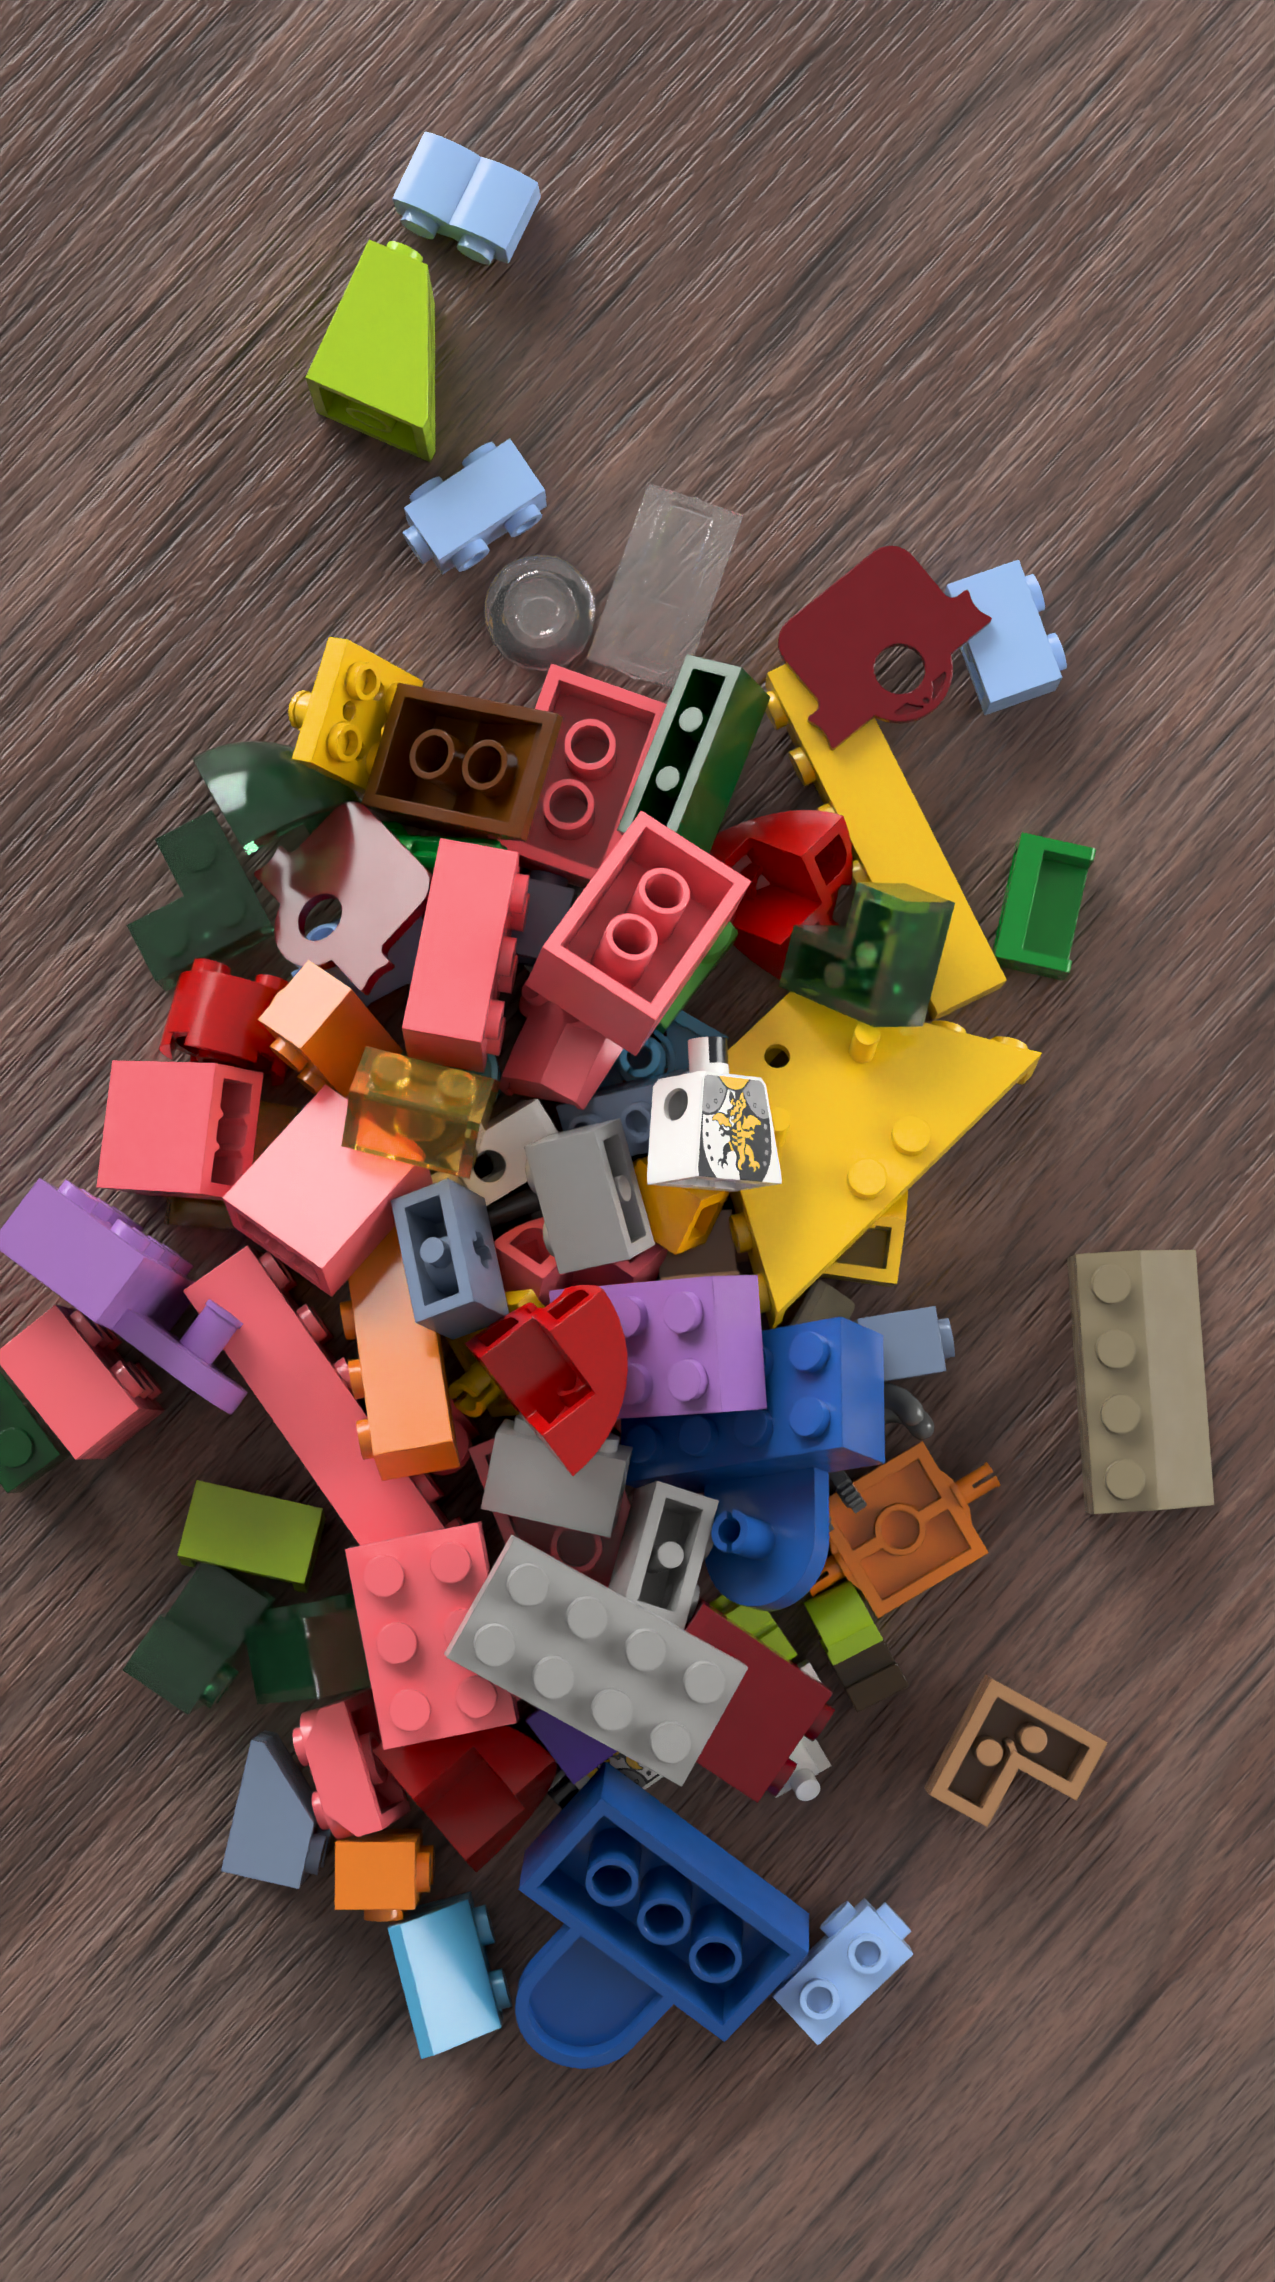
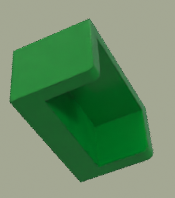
(1041, 906)

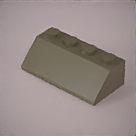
(1140, 1381)

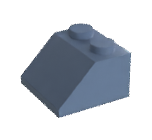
(274, 1820)

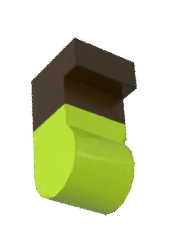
(855, 1646)

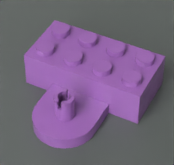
(121, 1282)

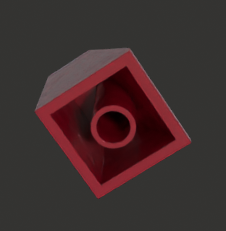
(765, 1715)

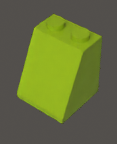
(381, 352)

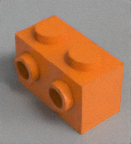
(323, 1030)
(383, 1873)

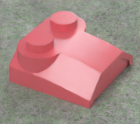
(556, 1055)
(351, 1783)

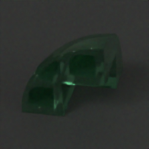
(268, 791)

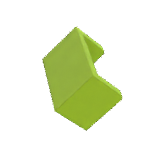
(252, 1534)

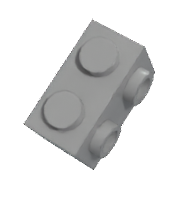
(588, 1196)
(535, 1486)
(664, 1550)

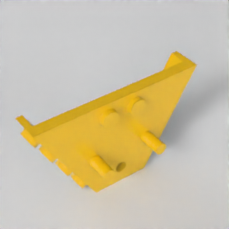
(853, 1128)

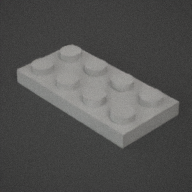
(596, 1660)

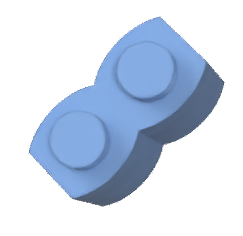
(465, 199)

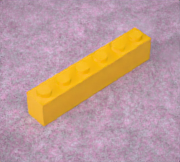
(886, 833)

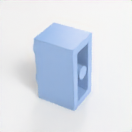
(1013, 654)

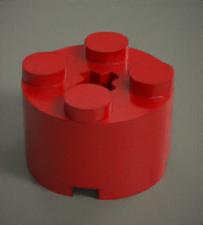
(218, 1020)

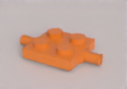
(908, 1533)

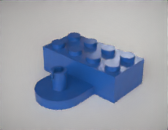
(774, 1461)
(647, 1925)

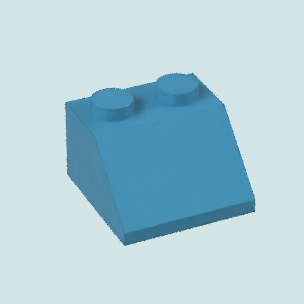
(448, 1973)

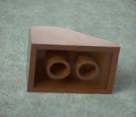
(461, 764)

